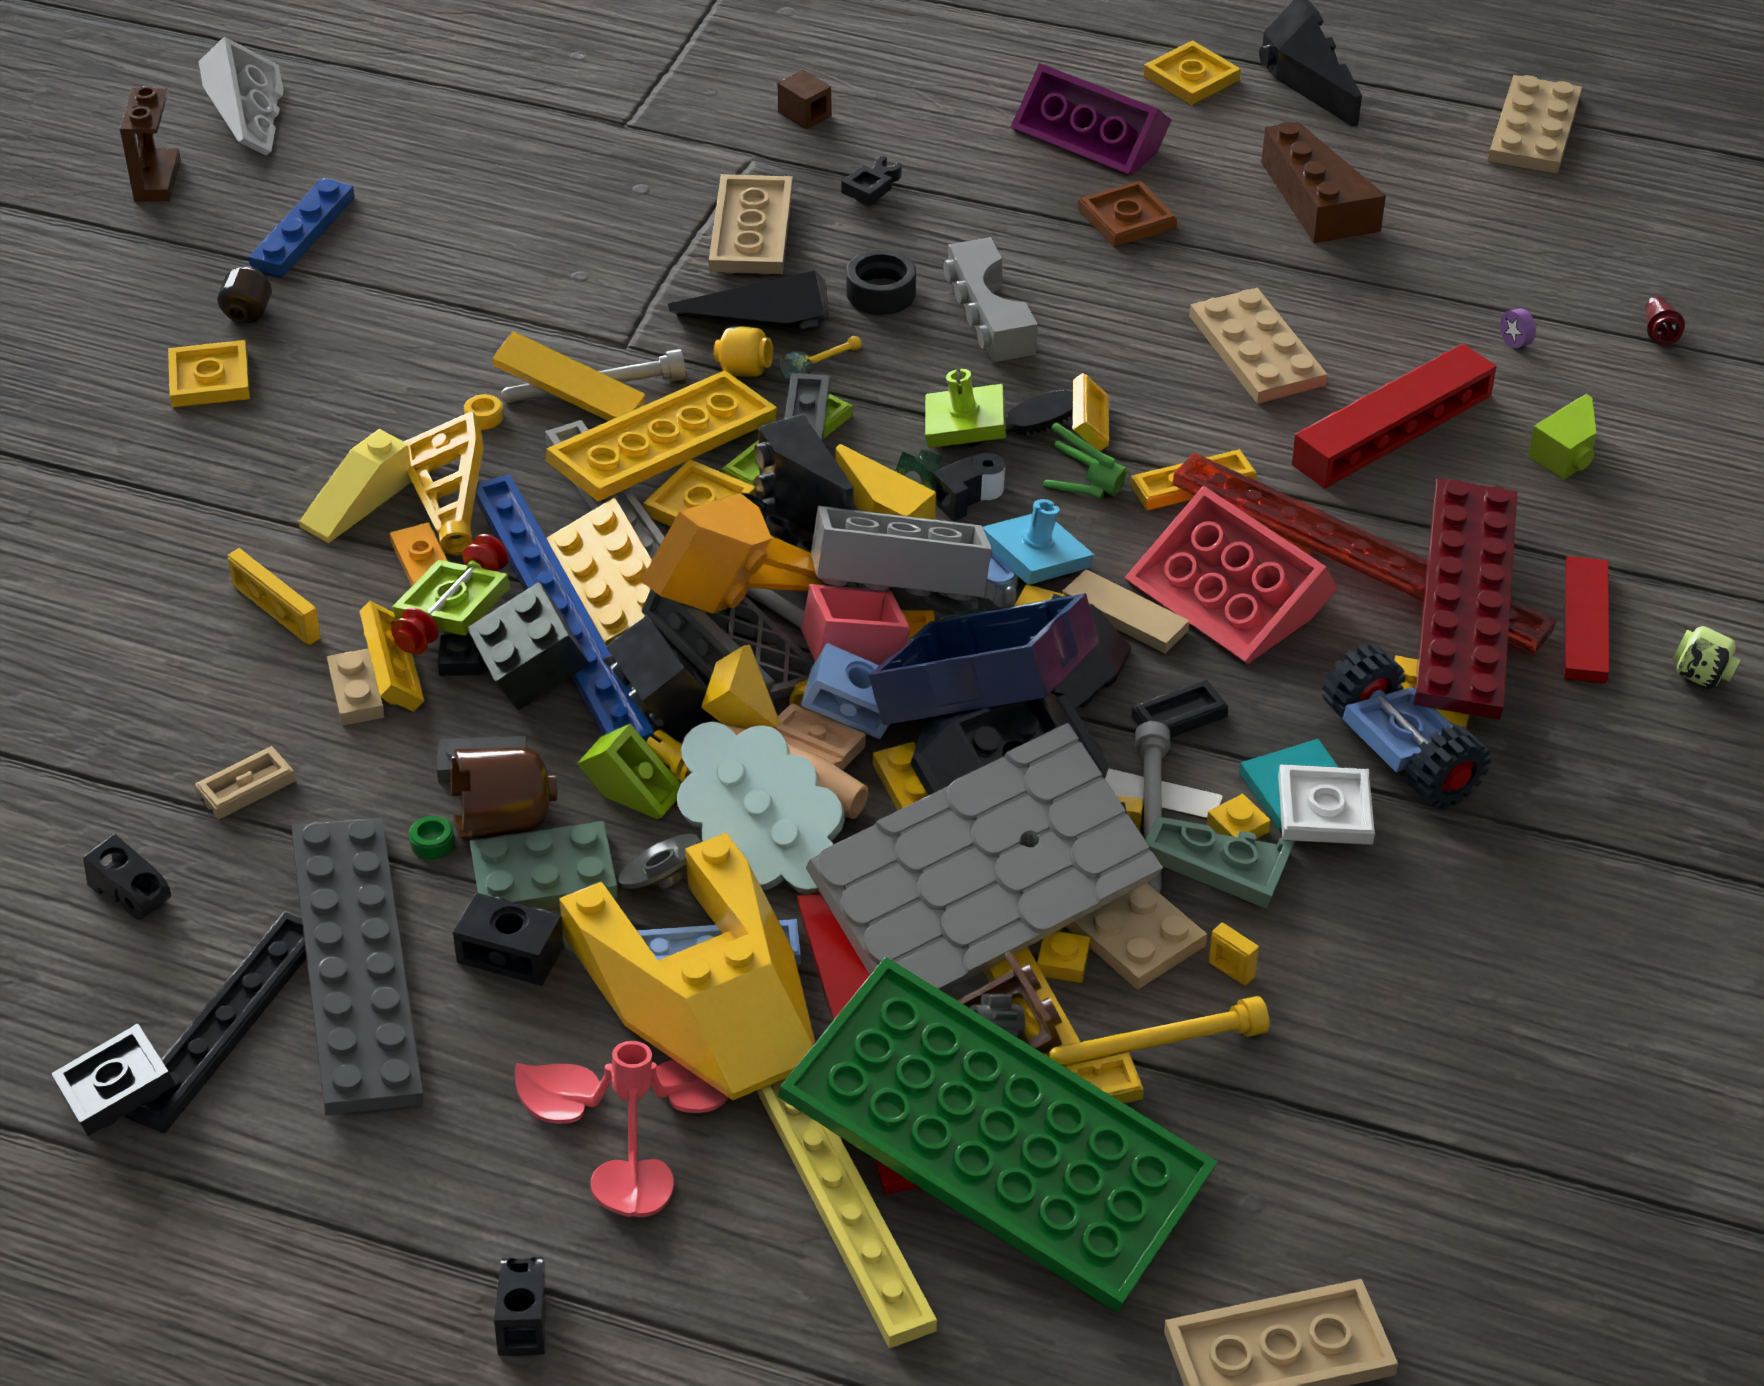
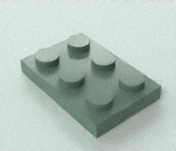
(543, 864)

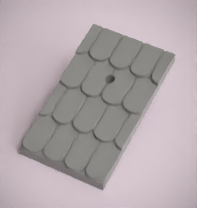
(985, 864)

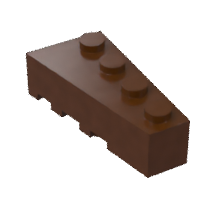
(1319, 185)

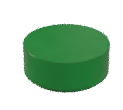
(431, 837)

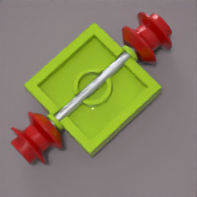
(451, 595)

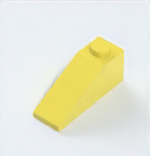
(360, 484)

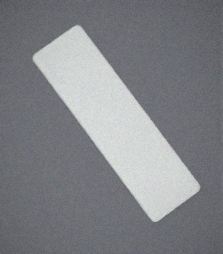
(1173, 796)

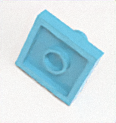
(1037, 545)

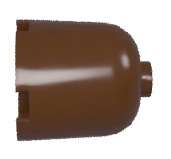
(500, 791)

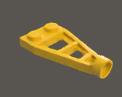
(437, 448)

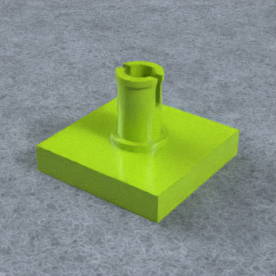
(964, 412)

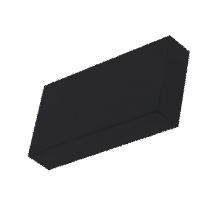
(1183, 708)

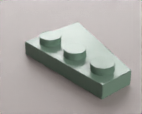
(1222, 861)

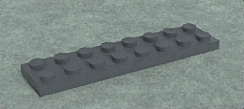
(355, 968)

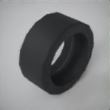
(881, 298)

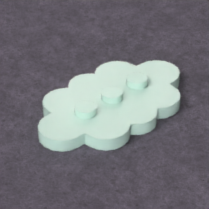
(760, 799)

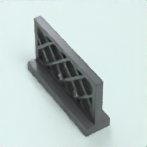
(704, 642)

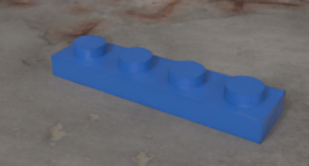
(301, 227)

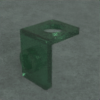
(923, 464)

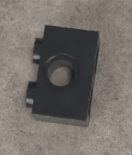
(508, 938)

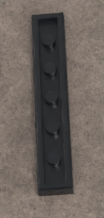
(226, 1020)

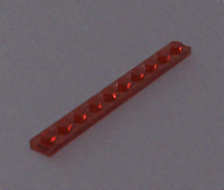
(1339, 540)

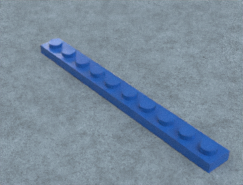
(536, 562)

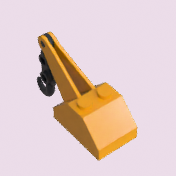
(725, 549)

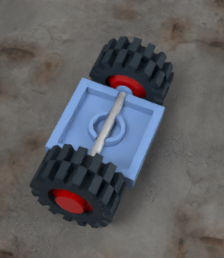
(1438, 757)

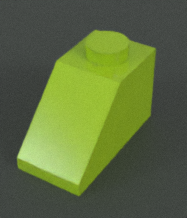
(1565, 438)
(630, 772)

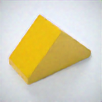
(739, 693)

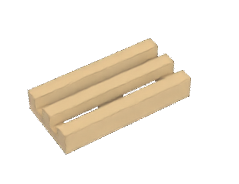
(247, 787)

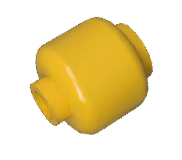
(744, 351)

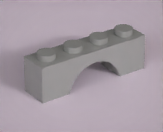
(1002, 325)

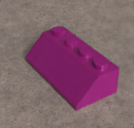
(1090, 120)

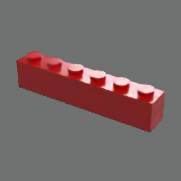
(1393, 415)

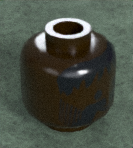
(245, 293)

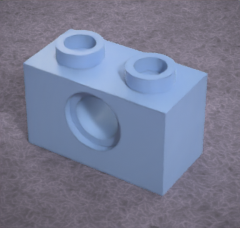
(843, 691)

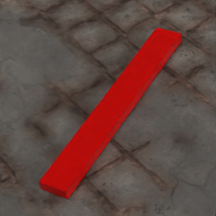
(840, 977)

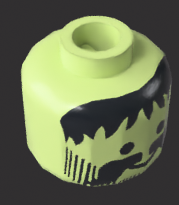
(1706, 657)

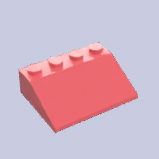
(1232, 577)

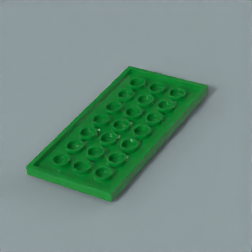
(999, 1132)

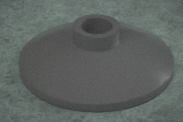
(658, 864)

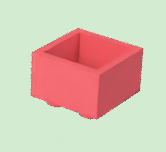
(855, 621)

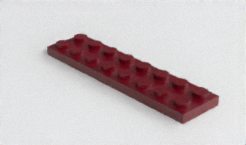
(1467, 599)

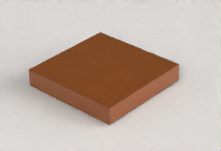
(1127, 213)

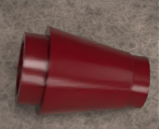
(1663, 321)

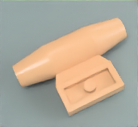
(829, 748)

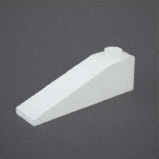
(244, 92)

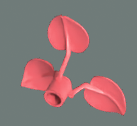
(563, 1090)

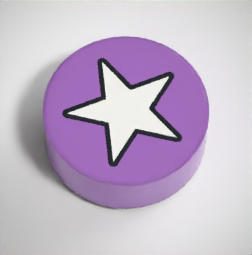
(1518, 328)

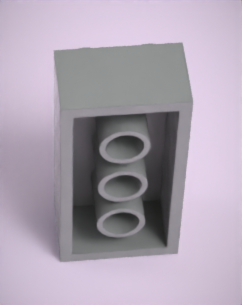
(900, 553)

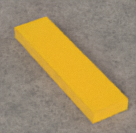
(566, 378)

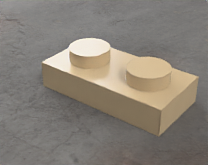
(355, 687)

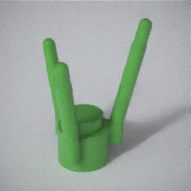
(1103, 473)

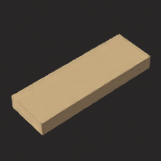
(1131, 612)

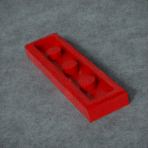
(1586, 619)

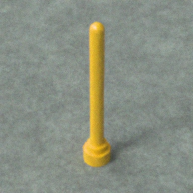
(1246, 1017)

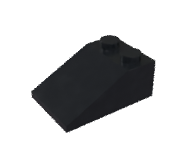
(799, 472)

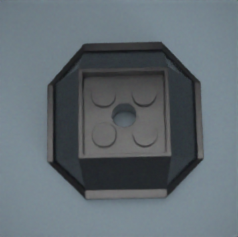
(973, 738)

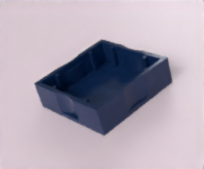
(985, 659)

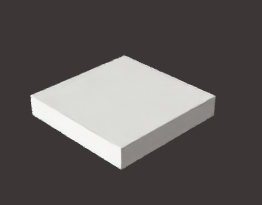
(1326, 804)

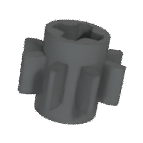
(1000, 1011)

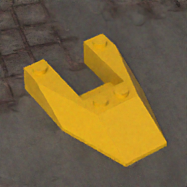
(719, 1007)

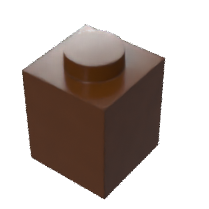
(804, 99)

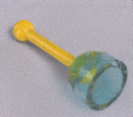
(800, 363)

